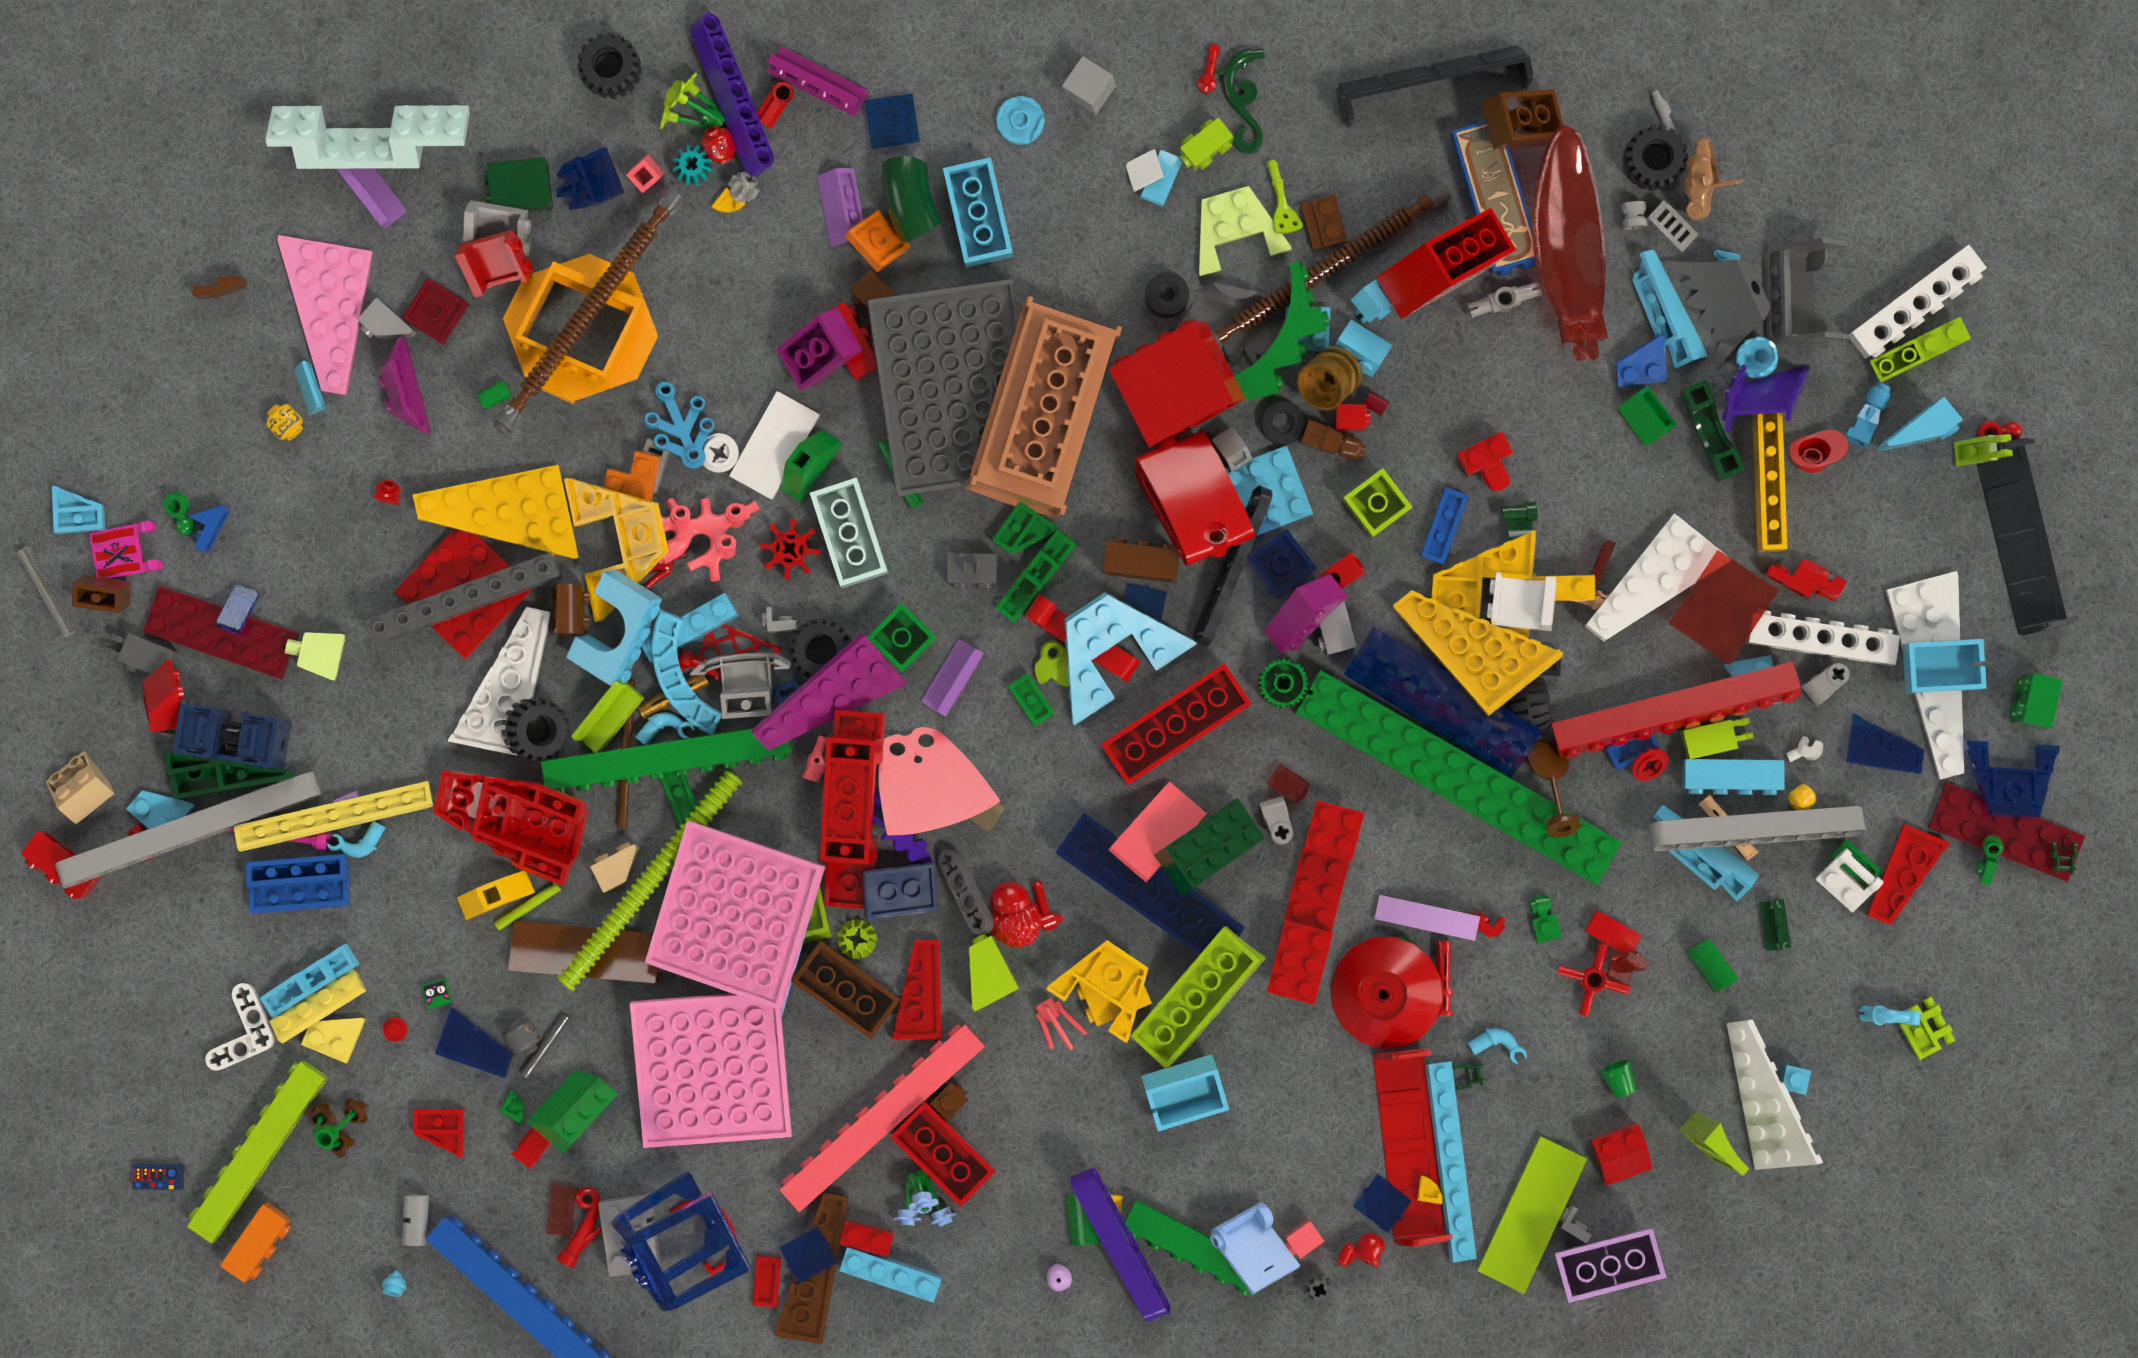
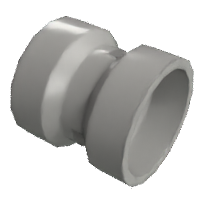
(1634, 215)

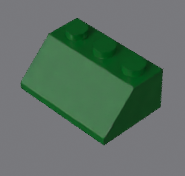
(572, 1109)

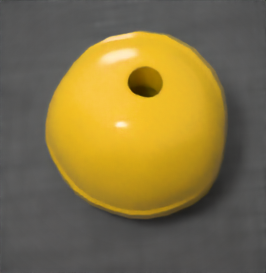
(1802, 797)

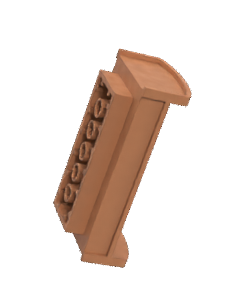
(1041, 409)

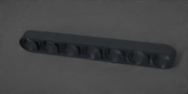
(1231, 570)

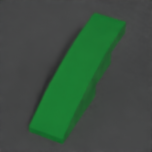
(1036, 575)

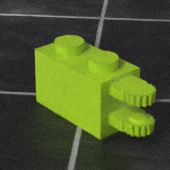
(1713, 738)

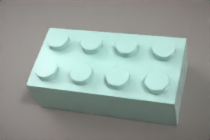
(849, 533)

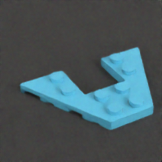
(1097, 629)

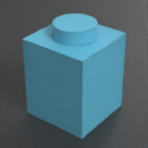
(1794, 1078)

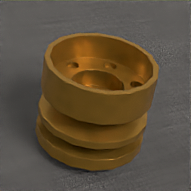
(1329, 378)

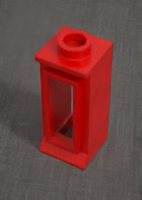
(531, 1148)

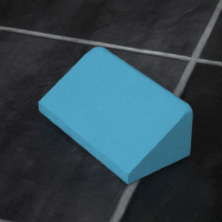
(309, 387)

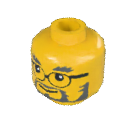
(284, 422)

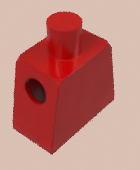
(1347, 568)

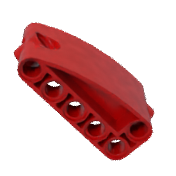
(1193, 497)

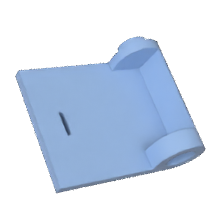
(1254, 1247)

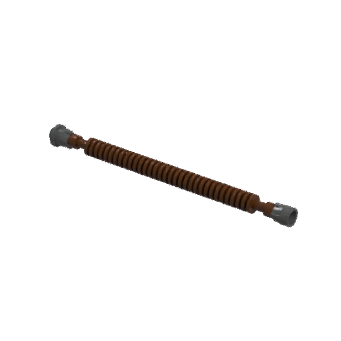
(1433, 198)
(596, 298)

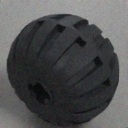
(1533, 704)

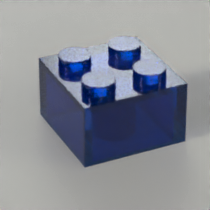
(1281, 564)

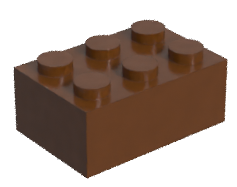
(1522, 118)
(1141, 561)

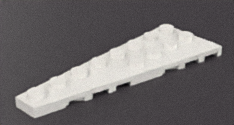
(1930, 614)

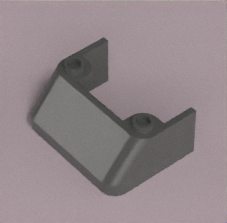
(1791, 292)

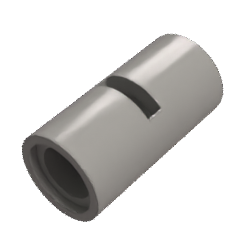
(415, 1219)

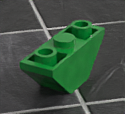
(808, 463)

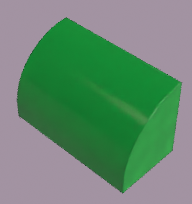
(1646, 416)
(1711, 965)
(1080, 1228)

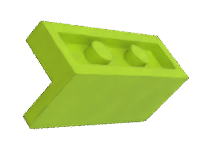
(608, 716)

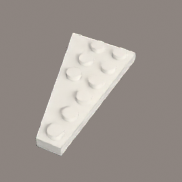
(506, 683)
(1768, 1109)

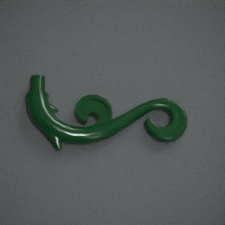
(1229, 71)

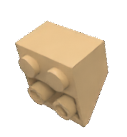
(79, 787)

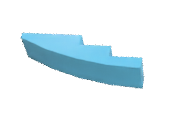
(309, 980)

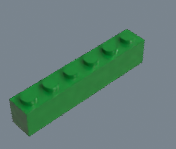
(1182, 1242)

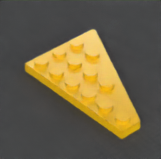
(511, 508)
(1481, 656)

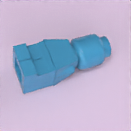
(1868, 418)

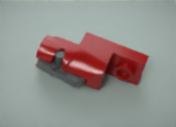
(1809, 577)

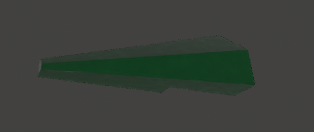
(202, 776)

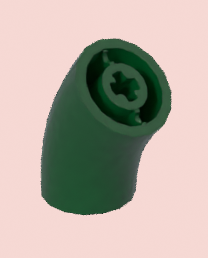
(909, 197)

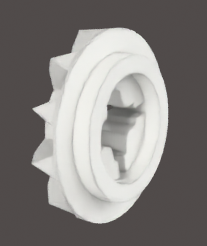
(731, 451)

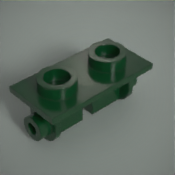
(1775, 925)

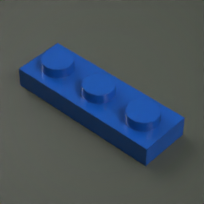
(1444, 526)

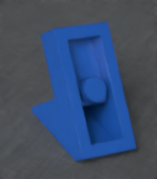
(213, 521)

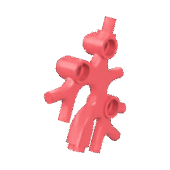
(709, 524)

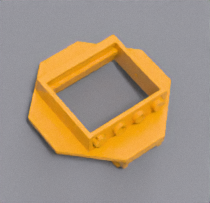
(574, 378)

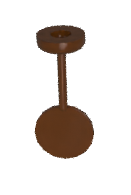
(1546, 764)

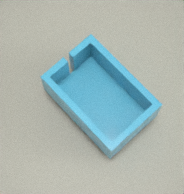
(1943, 666)
(1185, 1092)

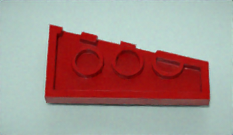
(1904, 872)
(921, 997)

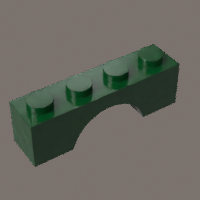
(1703, 414)

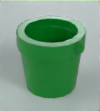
(1620, 1078)

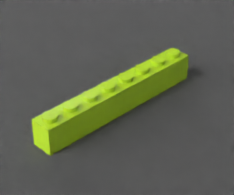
(257, 1152)

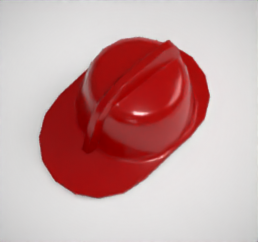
(1818, 450)

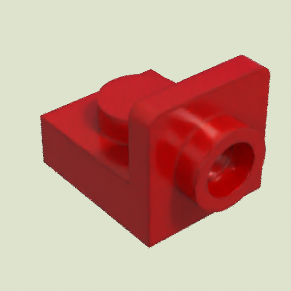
(1488, 930)

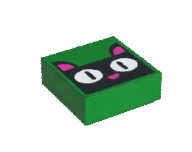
(437, 993)

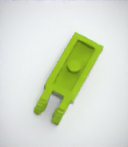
(1980, 449)

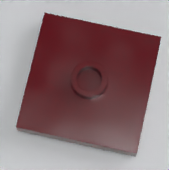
(435, 311)

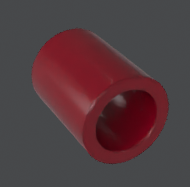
(1376, 403)

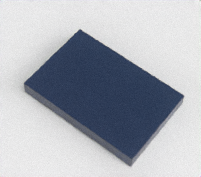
(899, 890)

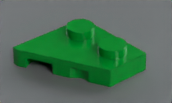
(1023, 529)

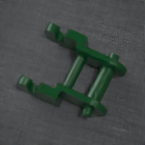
(2053, 854)
(1479, 1073)

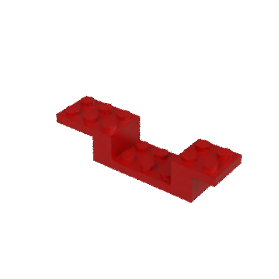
(849, 804)
(1314, 902)

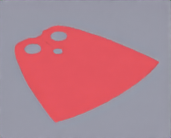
(932, 792)

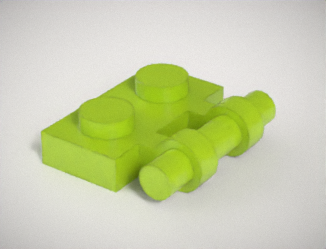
(1921, 1037)

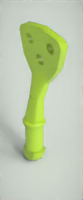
(1282, 206)

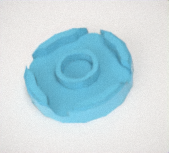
(1020, 129)

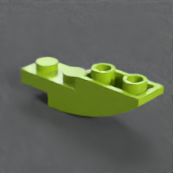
(1920, 349)

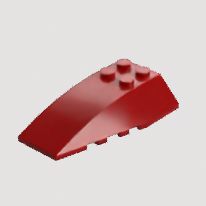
(517, 819)

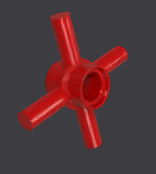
(1582, 976)

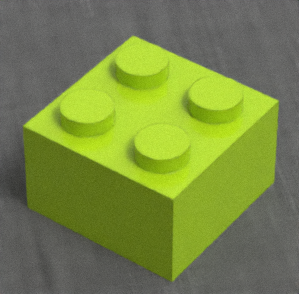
(1376, 503)

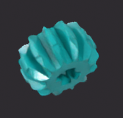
(682, 165)

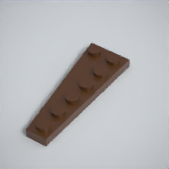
(809, 1301)

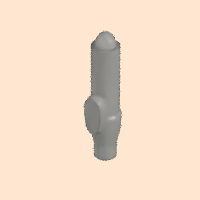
(1663, 110)

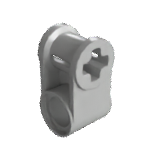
(1823, 685)
(1276, 815)

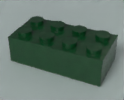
(1209, 846)

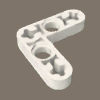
(250, 1038)

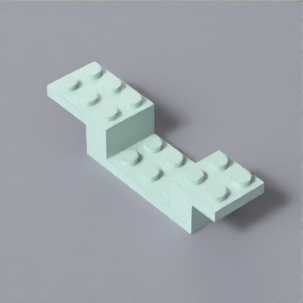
(353, 148)

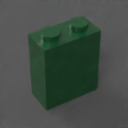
(520, 184)

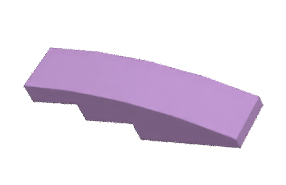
(1427, 917)

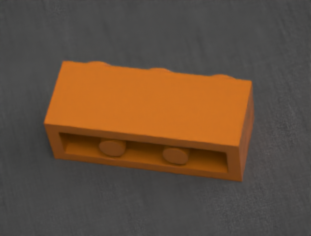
(257, 1243)

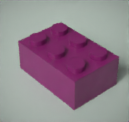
(819, 349)

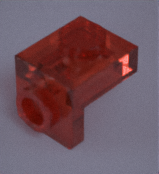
(1289, 784)
(1624, 964)

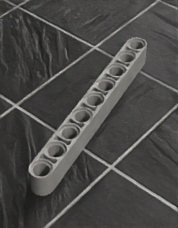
(1757, 828)

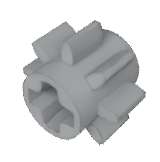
(743, 187)

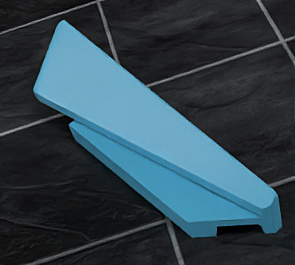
(1667, 311)
(1714, 864)

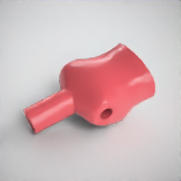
(815, 769)

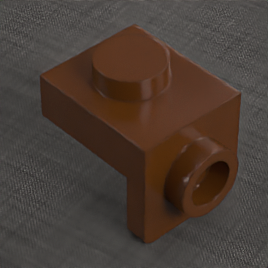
(949, 1100)

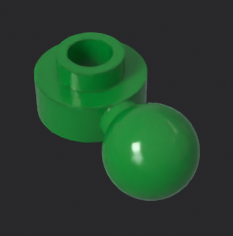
(184, 525)

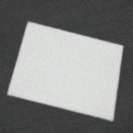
(1144, 170)

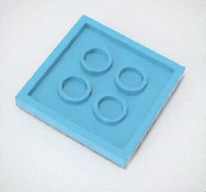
(1276, 472)

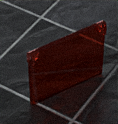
(1723, 607)

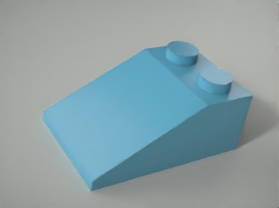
(1933, 422)

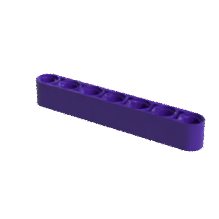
(732, 94)
(1120, 1244)

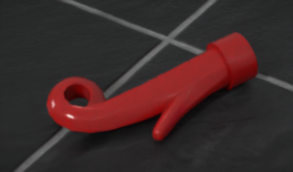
(585, 1231)

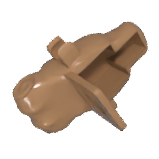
(1702, 179)

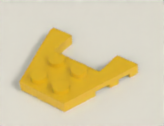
(1111, 975)

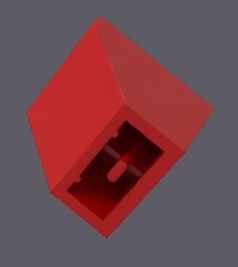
(162, 697)

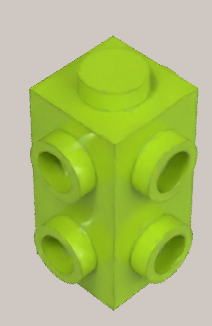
(1199, 149)

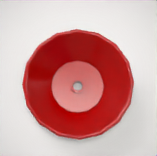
(1411, 986)

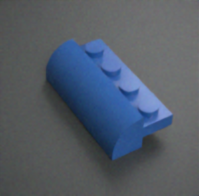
(298, 884)

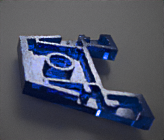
(2012, 790)

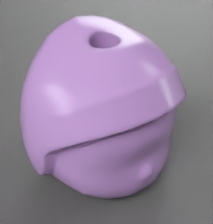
(1062, 1272)

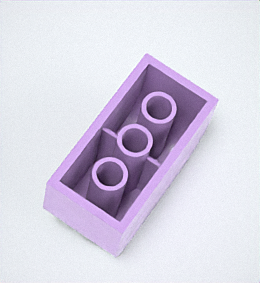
(1610, 1265)

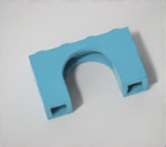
(638, 609)

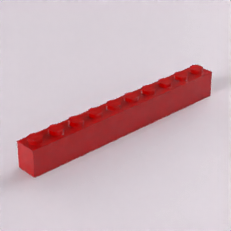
(1675, 710)

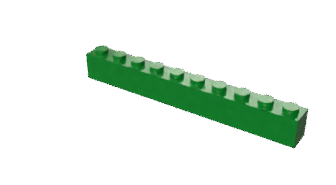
(657, 760)

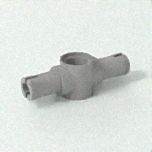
(1515, 294)

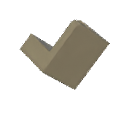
(989, 817)

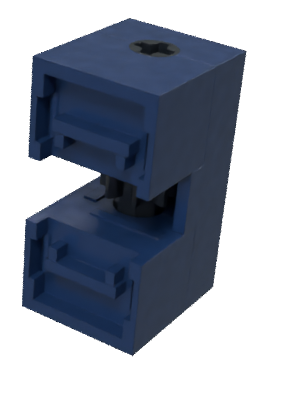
(212, 735)

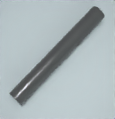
(545, 1046)

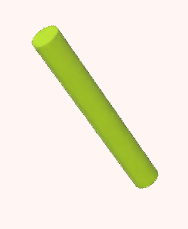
(527, 906)

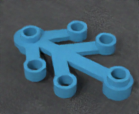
(680, 429)

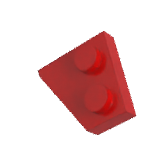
(441, 1128)

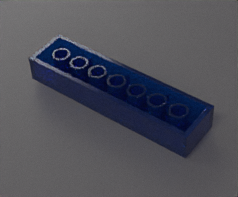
(1441, 702)
(1184, 917)

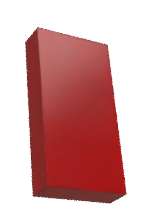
(766, 1281)

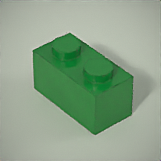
(494, 395)

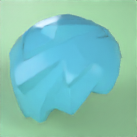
(1758, 355)

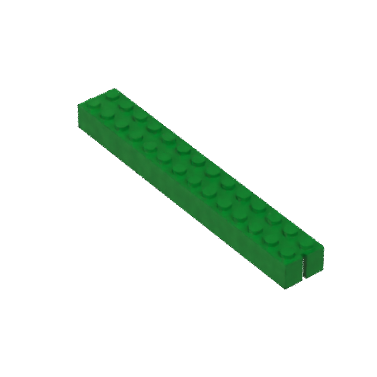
(1454, 776)

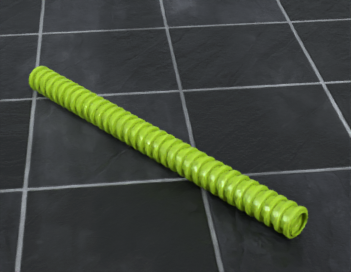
(645, 884)

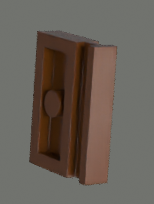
(1324, 222)

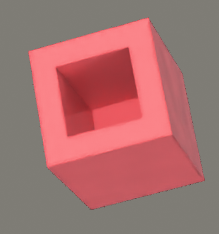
(645, 173)
(1303, 1239)

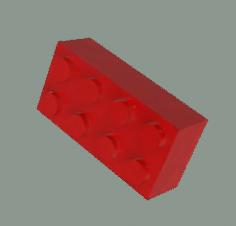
(943, 1153)

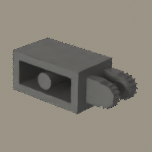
(140, 653)

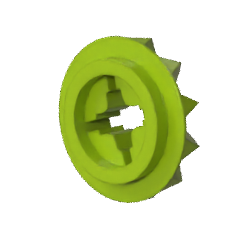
(850, 929)

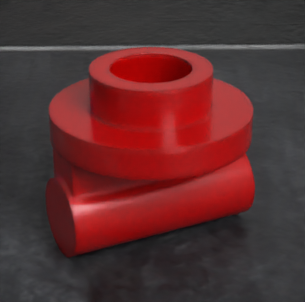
(387, 492)

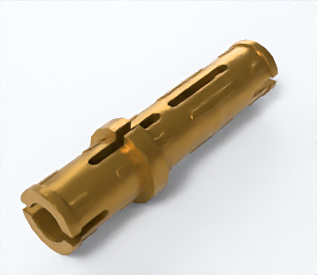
(661, 702)

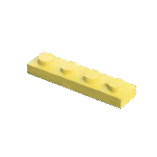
(317, 1006)

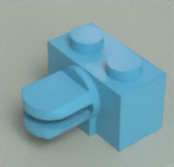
(1372, 302)

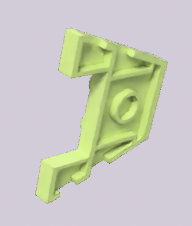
(1231, 218)

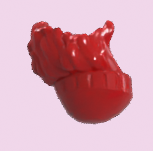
(1014, 915)

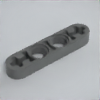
(968, 889)

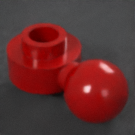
(2011, 428)

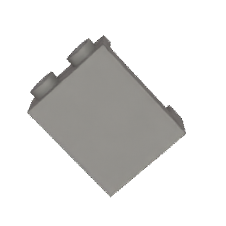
(490, 219)

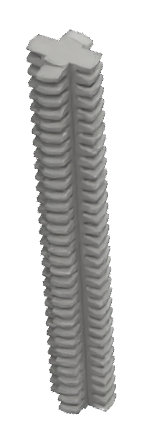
(46, 592)

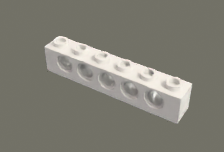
(1965, 261)
(1884, 654)

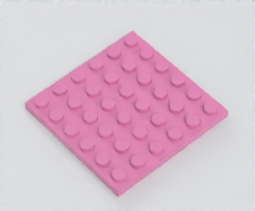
(734, 914)
(709, 1070)

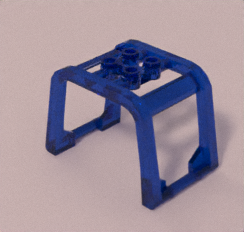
(716, 1237)

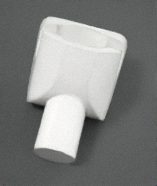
(1809, 753)

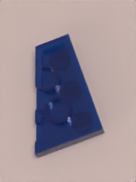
(1877, 748)
(472, 1046)

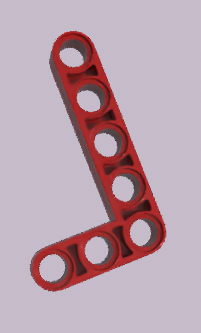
(1051, 620)

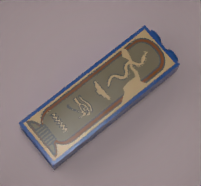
(1494, 184)

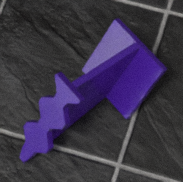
(1764, 395)
(914, 848)

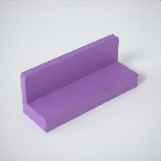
(374, 194)
(840, 203)
(952, 677)

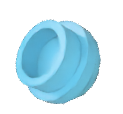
(394, 1284)

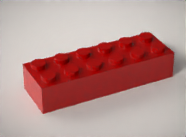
(1176, 724)

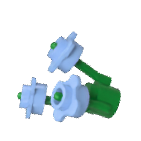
(922, 1202)

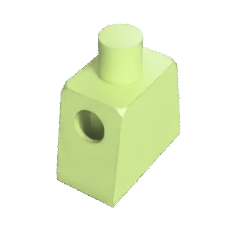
(318, 653)

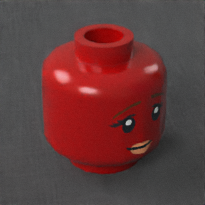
(718, 145)

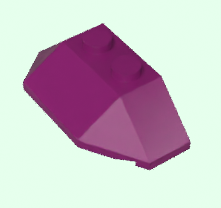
(403, 388)

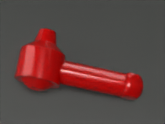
(1207, 83)
(688, 659)
(1050, 919)

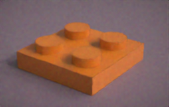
(877, 241)

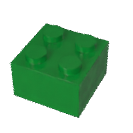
(902, 638)
(2035, 701)

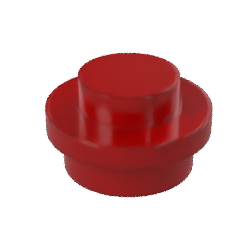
(395, 1029)

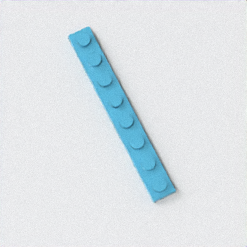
(1450, 1161)

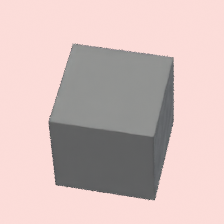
(1089, 85)

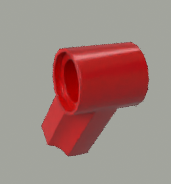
(772, 106)

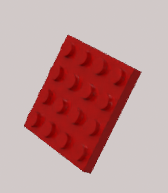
(453, 563)

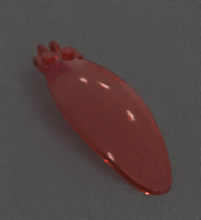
(1570, 242)

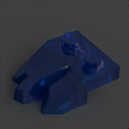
(589, 180)

